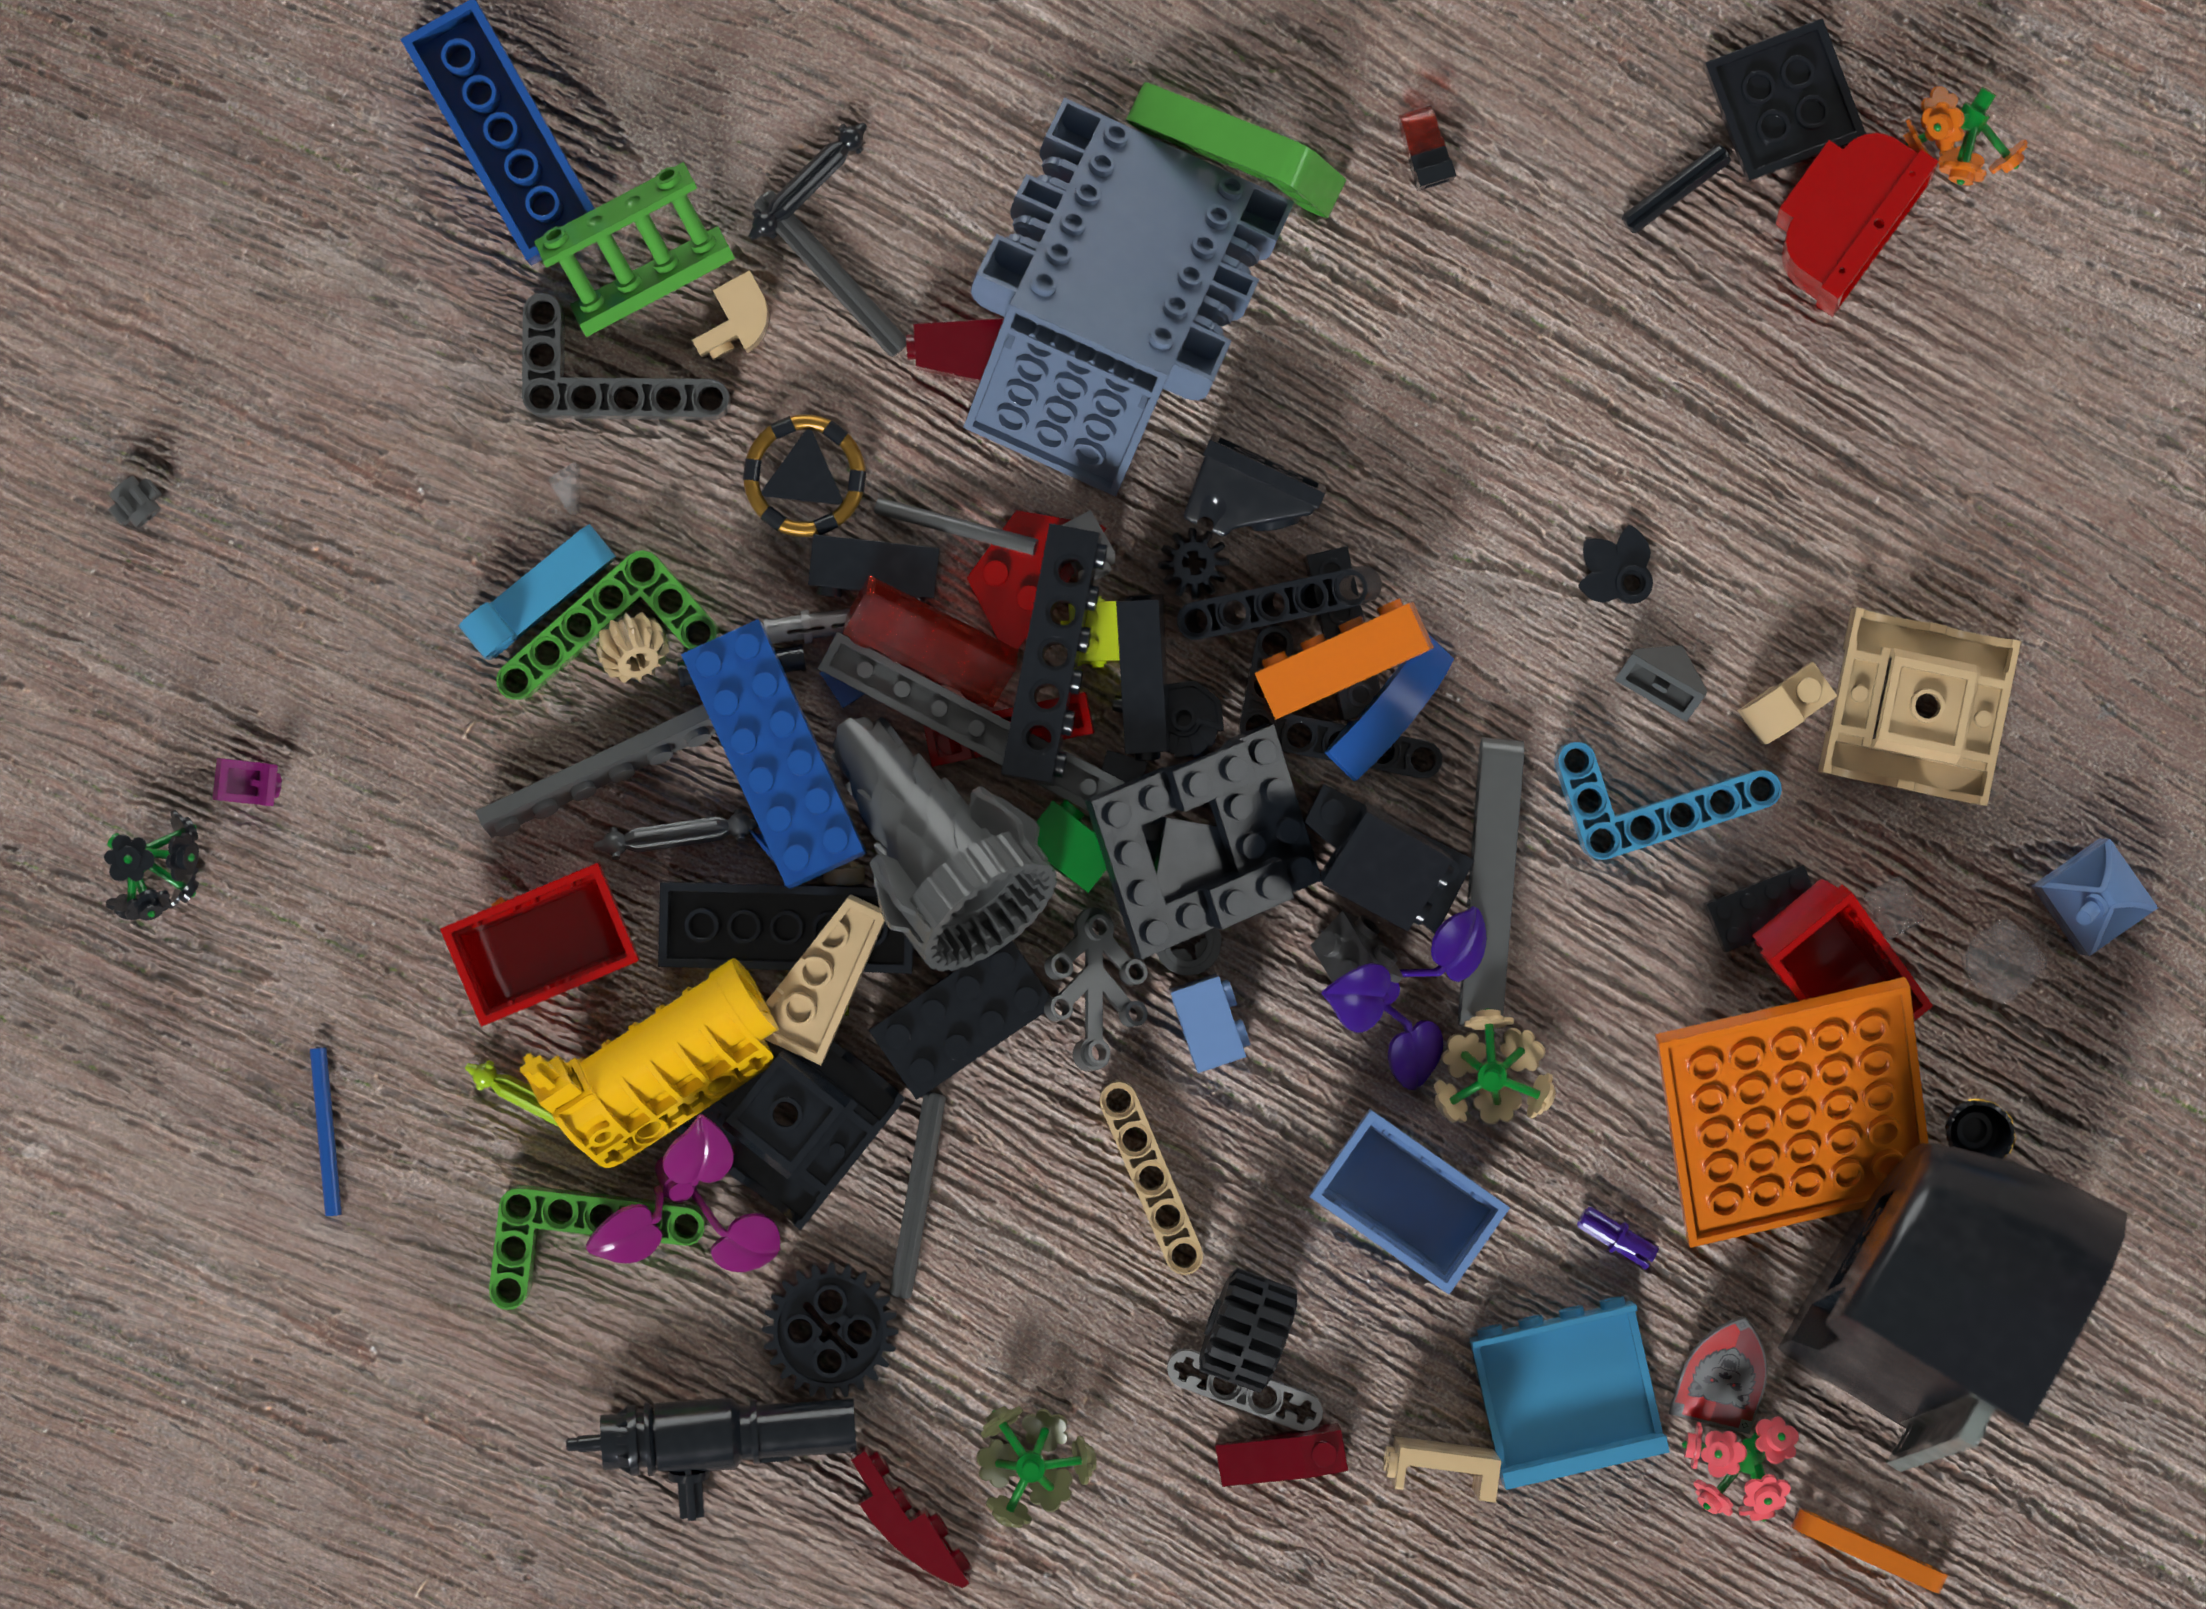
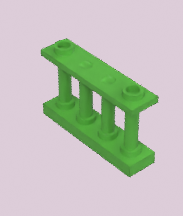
(651, 281)

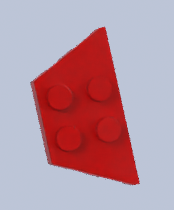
(1008, 579)

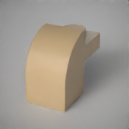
(747, 318)
(1787, 704)

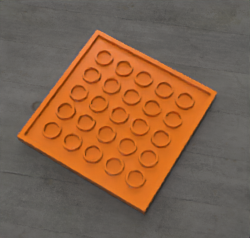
(1791, 1109)

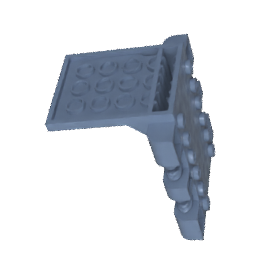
(1113, 292)

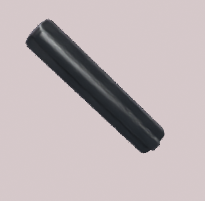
(1676, 188)

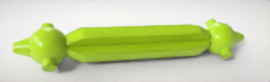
(508, 1088)

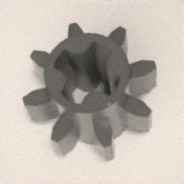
(135, 501)

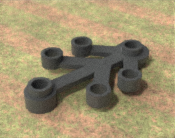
(1095, 983)

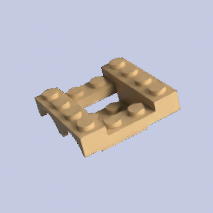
(1934, 756)

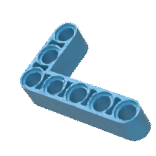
(1658, 812)

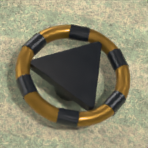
(804, 475)

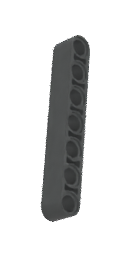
(1493, 869)

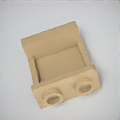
(1479, 1461)

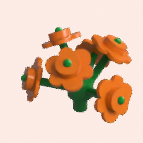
(1945, 126)

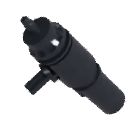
(716, 1436)

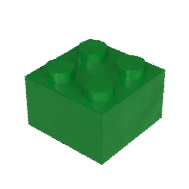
(1070, 844)

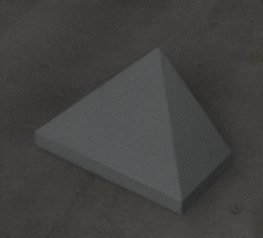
(1664, 678)

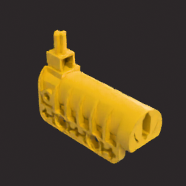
(659, 1068)

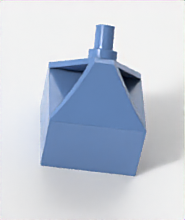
(2094, 896)

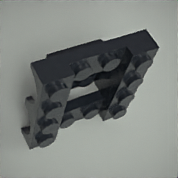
(838, 1117)

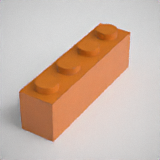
(1343, 660)

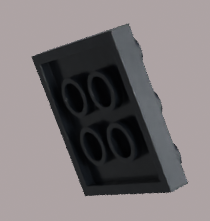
(1784, 99)

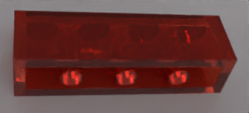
(930, 642)

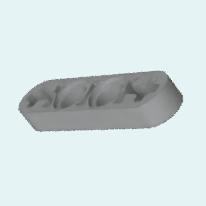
(1242, 1397)

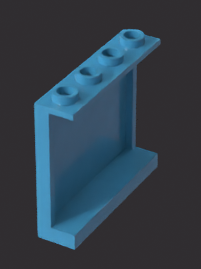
(1568, 1393)

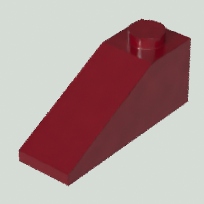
(1282, 1456)

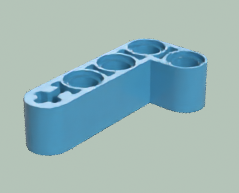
(537, 593)

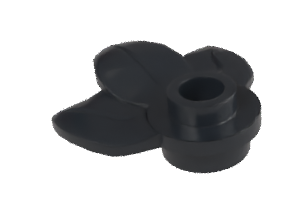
(1613, 563)

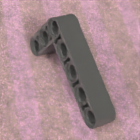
(606, 388)

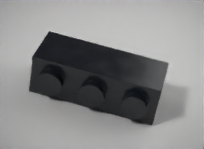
(848, 562)

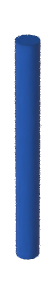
(325, 1131)

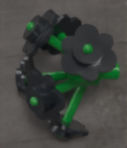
(133, 857)

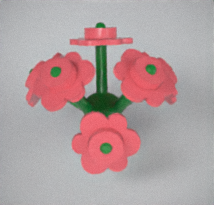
(1726, 1456)

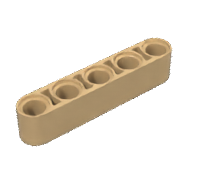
(1160, 1195)

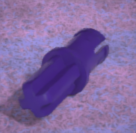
(1617, 1237)

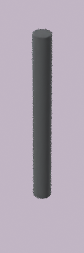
(956, 526)

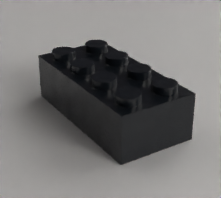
(961, 1018)

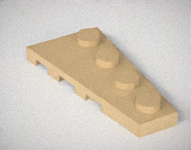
(822, 982)

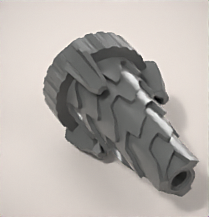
(946, 869)

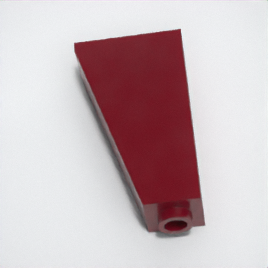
(954, 347)

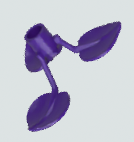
(1368, 991)

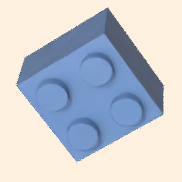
(1208, 1022)

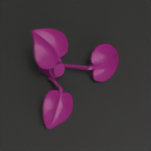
(696, 1155)

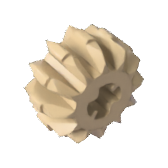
(632, 647)

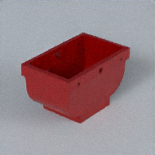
(1848, 212)
(539, 944)
(1831, 946)

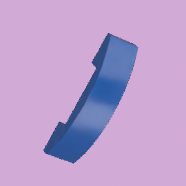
(1389, 712)

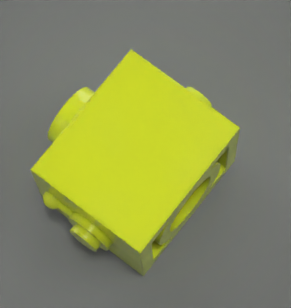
(1104, 634)

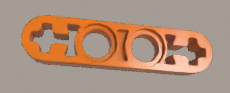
(1869, 1550)

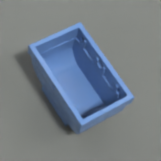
(1409, 1201)

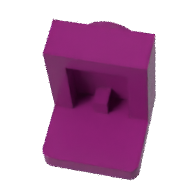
(246, 782)

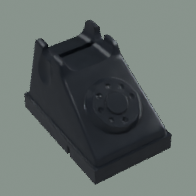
(1249, 490)

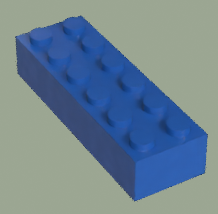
(497, 125)
(774, 754)

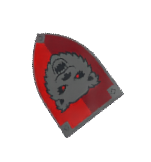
(1723, 1378)

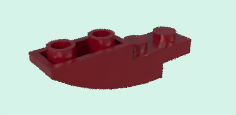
(915, 1536)

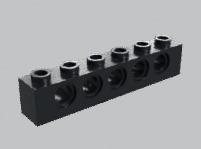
(1061, 547)

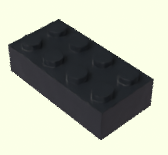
(1748, 909)

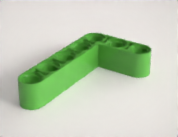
(1239, 144)
(600, 617)
(581, 1222)

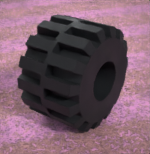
(1248, 1330)

